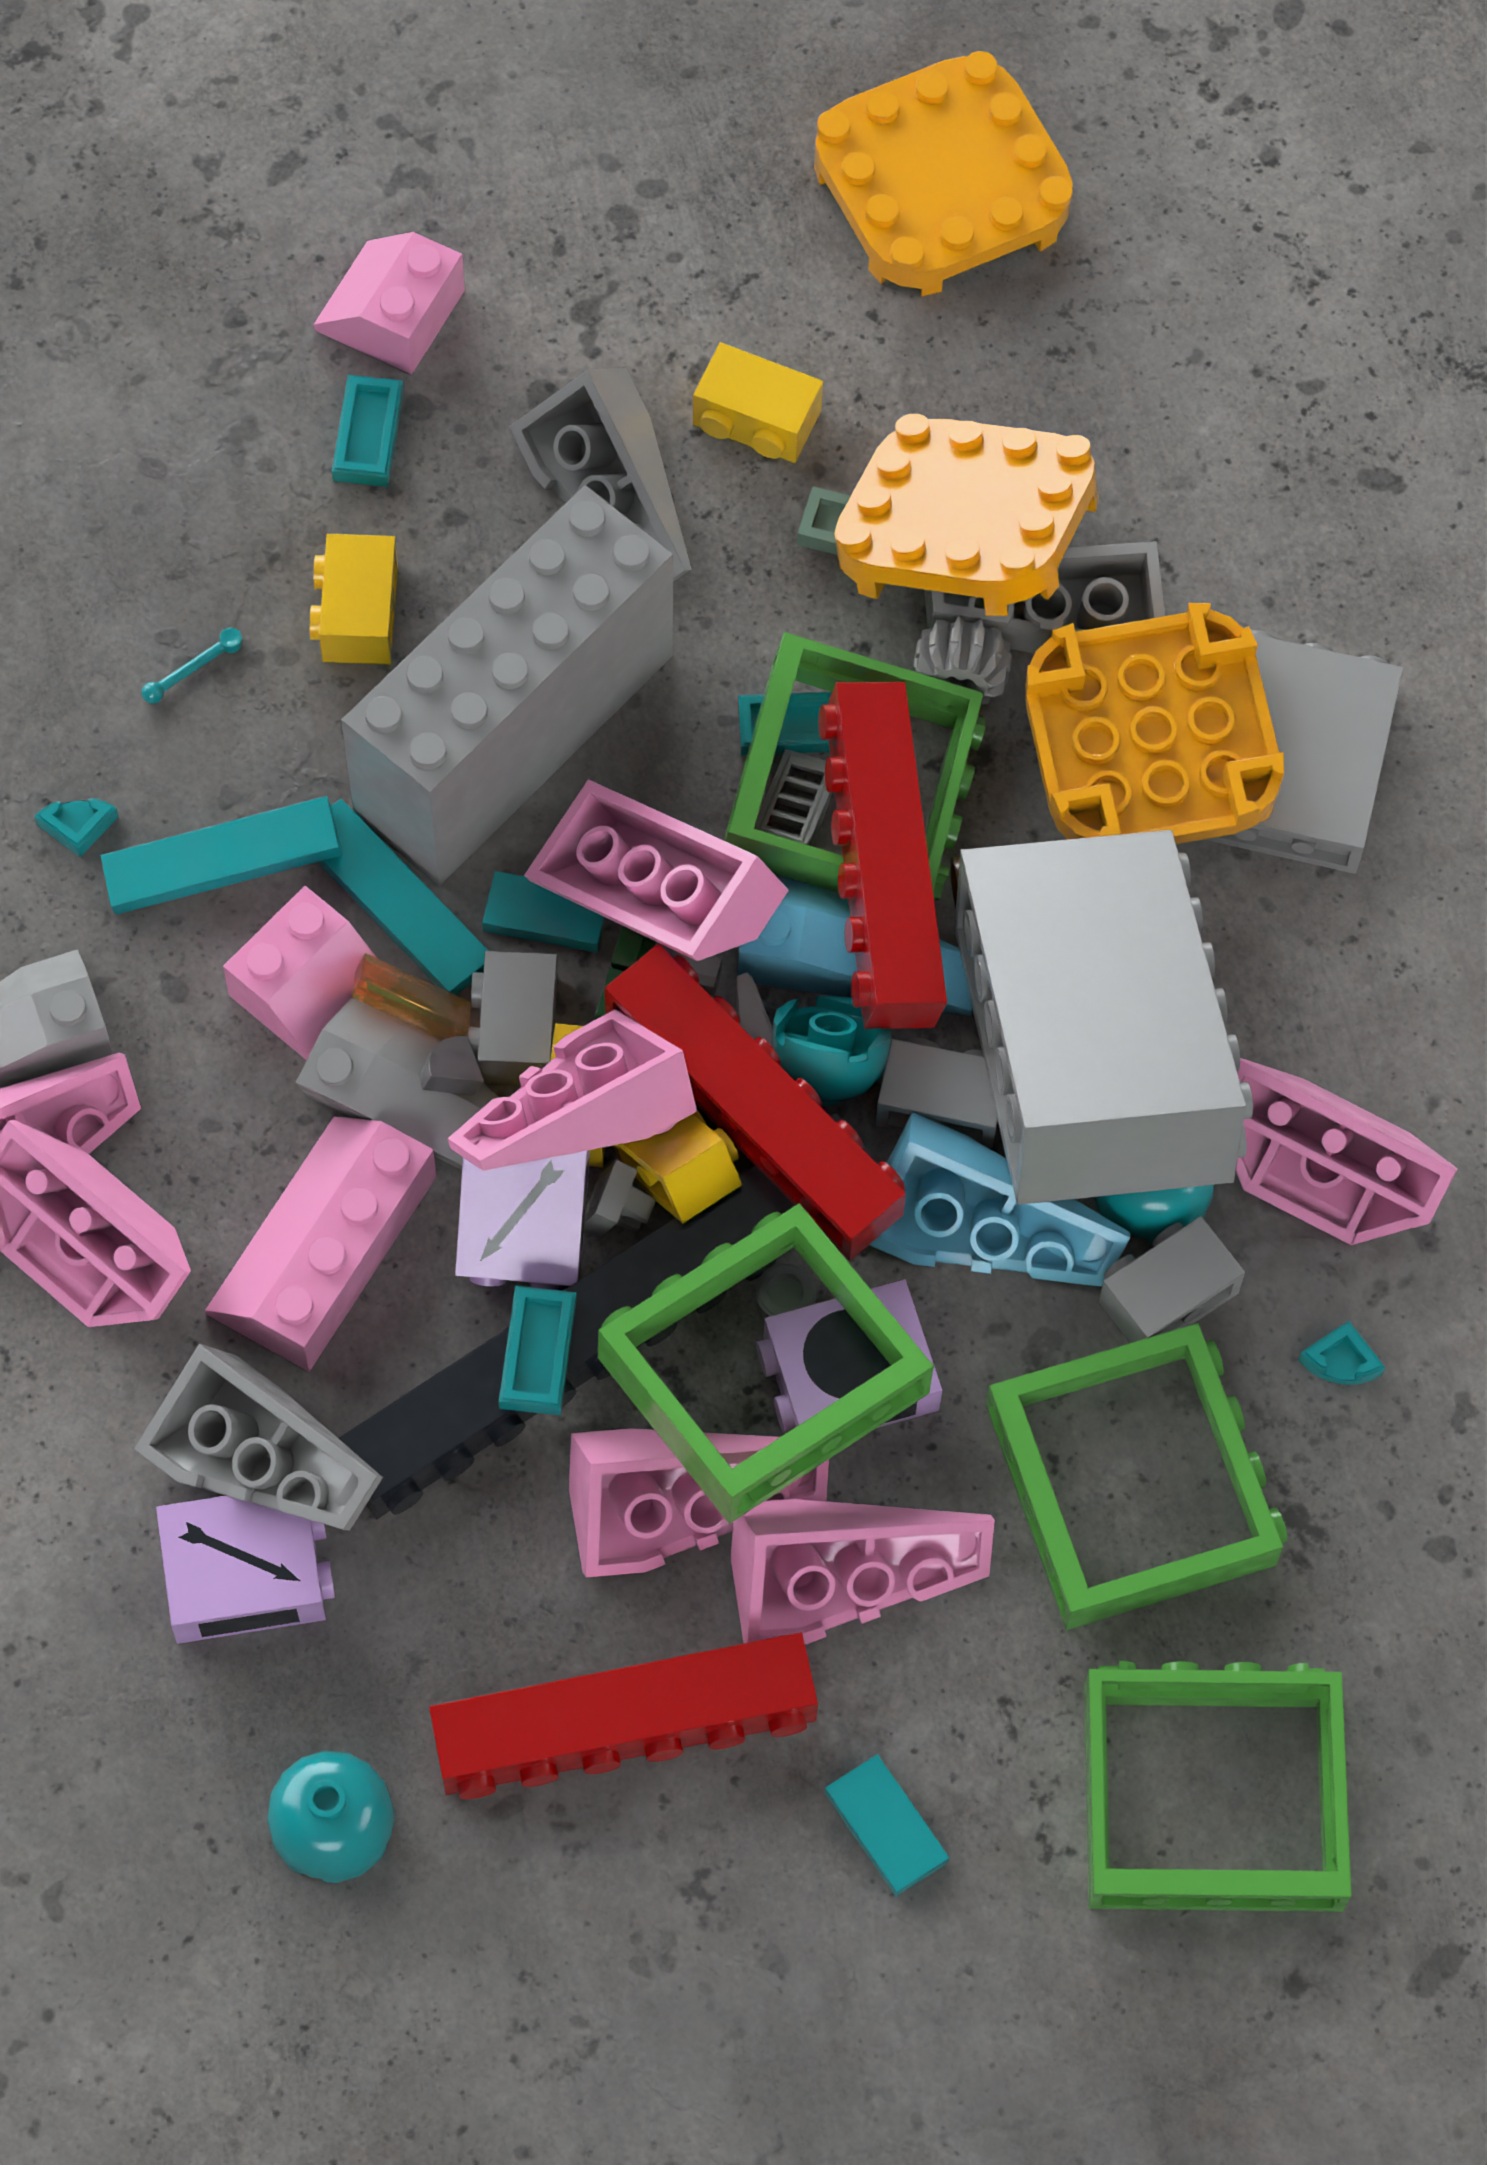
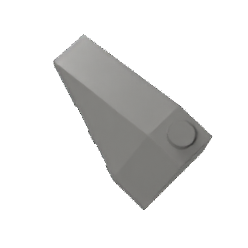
(604, 439)
(371, 1071)
(251, 1441)

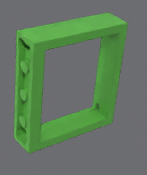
(822, 667)
(812, 1442)
(1074, 1599)
(1199, 1889)

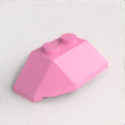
(1335, 1160)
(84, 1232)

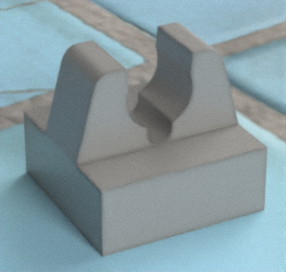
(617, 1201)

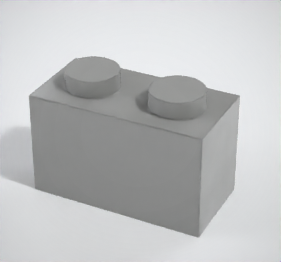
(516, 1014)
(939, 1086)
(1171, 1283)

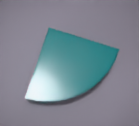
(77, 822)
(1342, 1357)

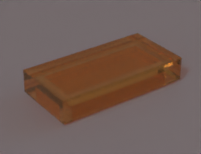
(410, 998)

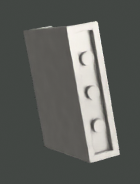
(1334, 729)

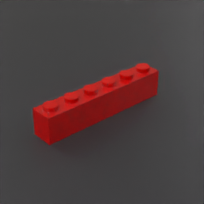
(883, 856)
(761, 1105)
(624, 1715)

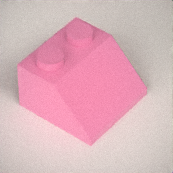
(395, 299)
(297, 970)

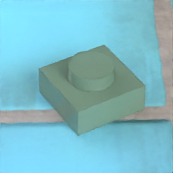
(821, 519)

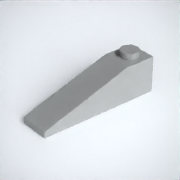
(49, 1019)

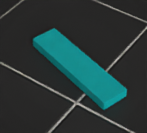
(221, 855)
(403, 904)

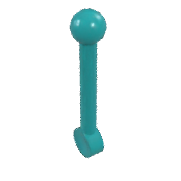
(229, 641)

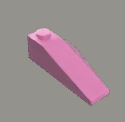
(601, 1090)
(76, 1103)
(641, 1503)
(836, 1562)

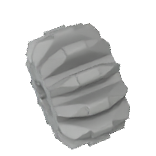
(965, 656)

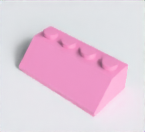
(656, 875)
(325, 1238)

